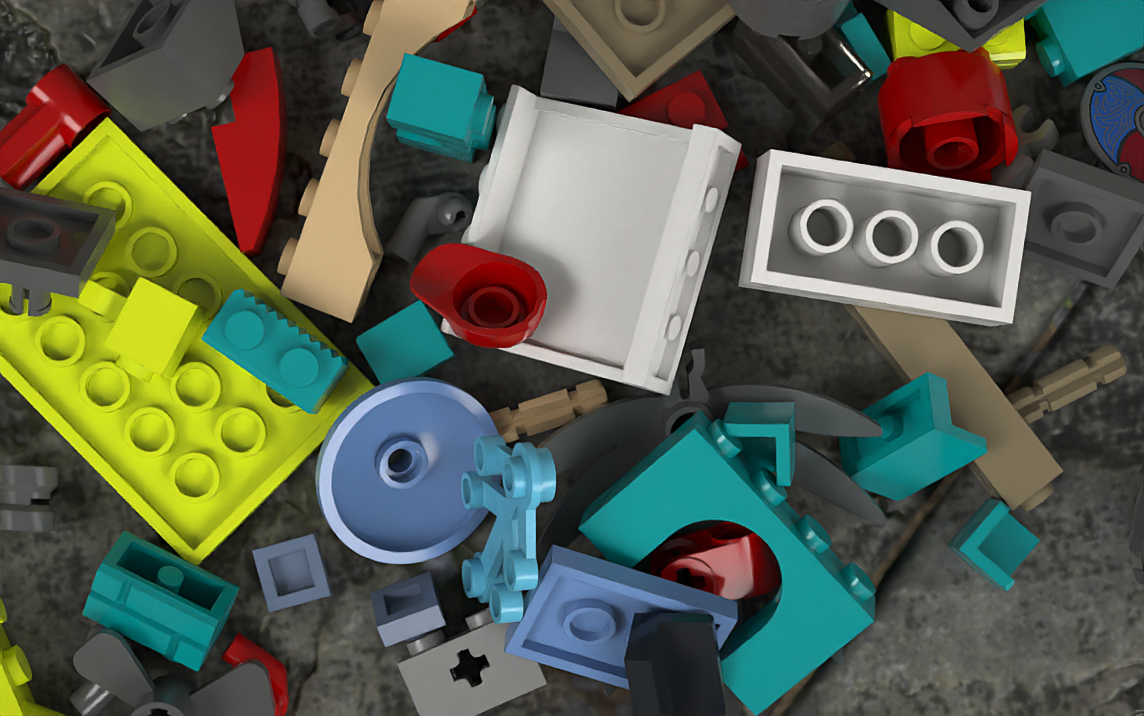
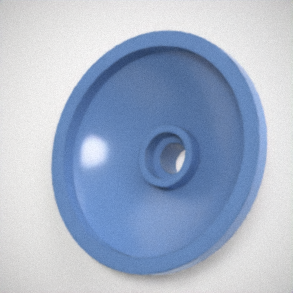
(411, 506)

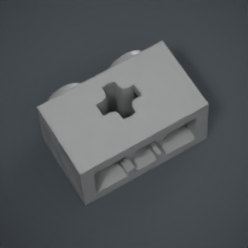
(442, 692)

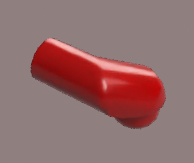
(242, 649)

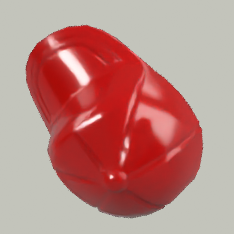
(481, 294)

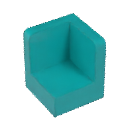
(405, 345)
(766, 435)
(993, 543)

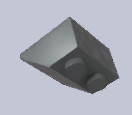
(170, 60)

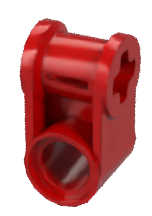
(719, 561)

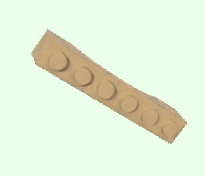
(339, 243)

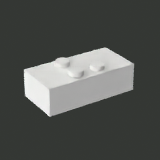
(884, 238)

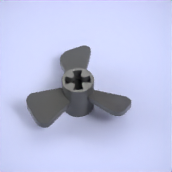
(114, 667)

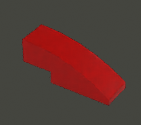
(254, 147)

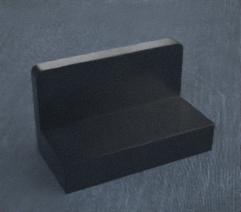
(675, 665)

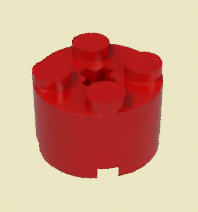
(947, 115)

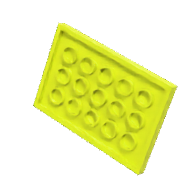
(182, 448)

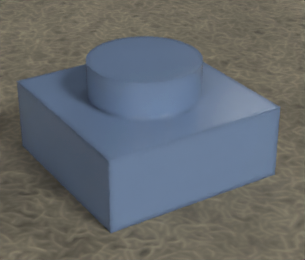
(292, 572)
(407, 609)

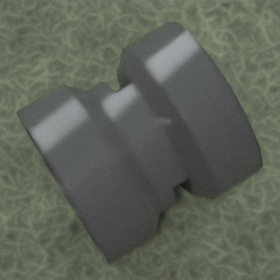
(27, 496)

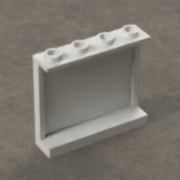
(613, 223)

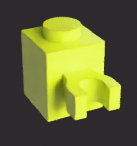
(149, 325)

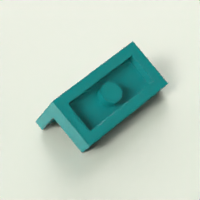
(915, 441)

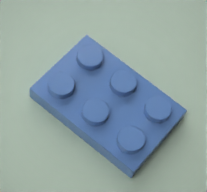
(586, 610)

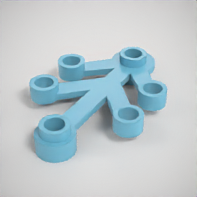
(509, 555)

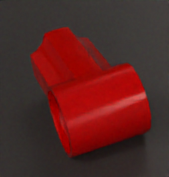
(57, 117)

